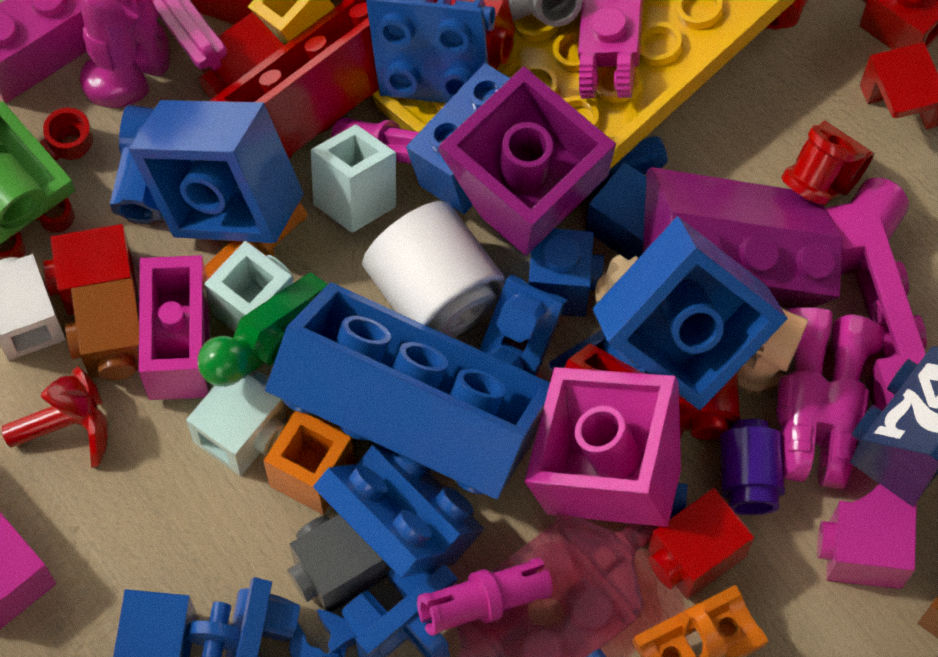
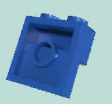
(401, 511)

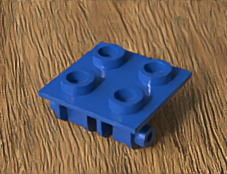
(428, 46)

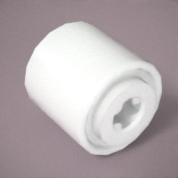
(434, 270)

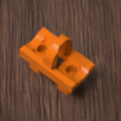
(721, 623)

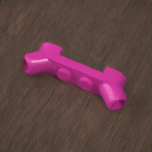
(884, 284)

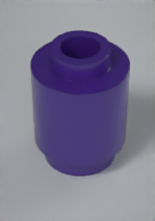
(752, 467)

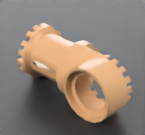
(772, 357)

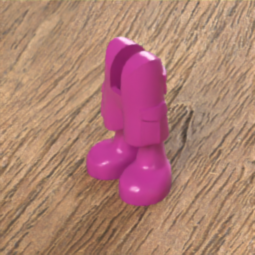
(122, 44)
(821, 411)

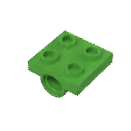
(28, 176)

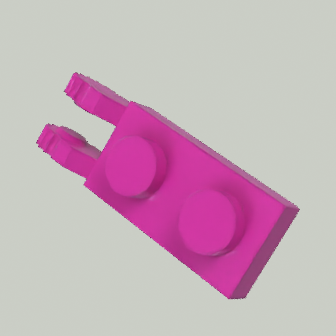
(609, 38)

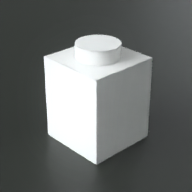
(26, 309)

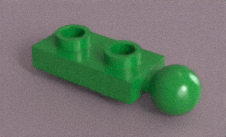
(258, 335)

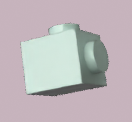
(353, 178)
(245, 283)
(238, 422)

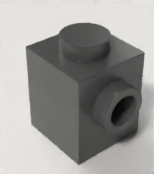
(333, 562)

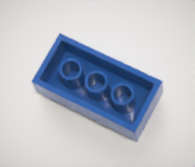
(409, 389)

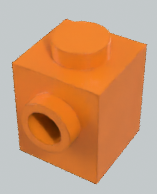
(303, 455)

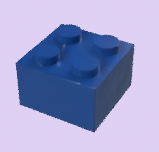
(217, 170)
(689, 313)

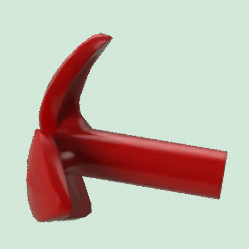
(72, 402)

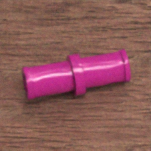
(484, 596)

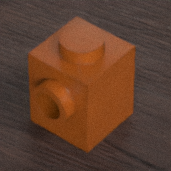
(106, 329)

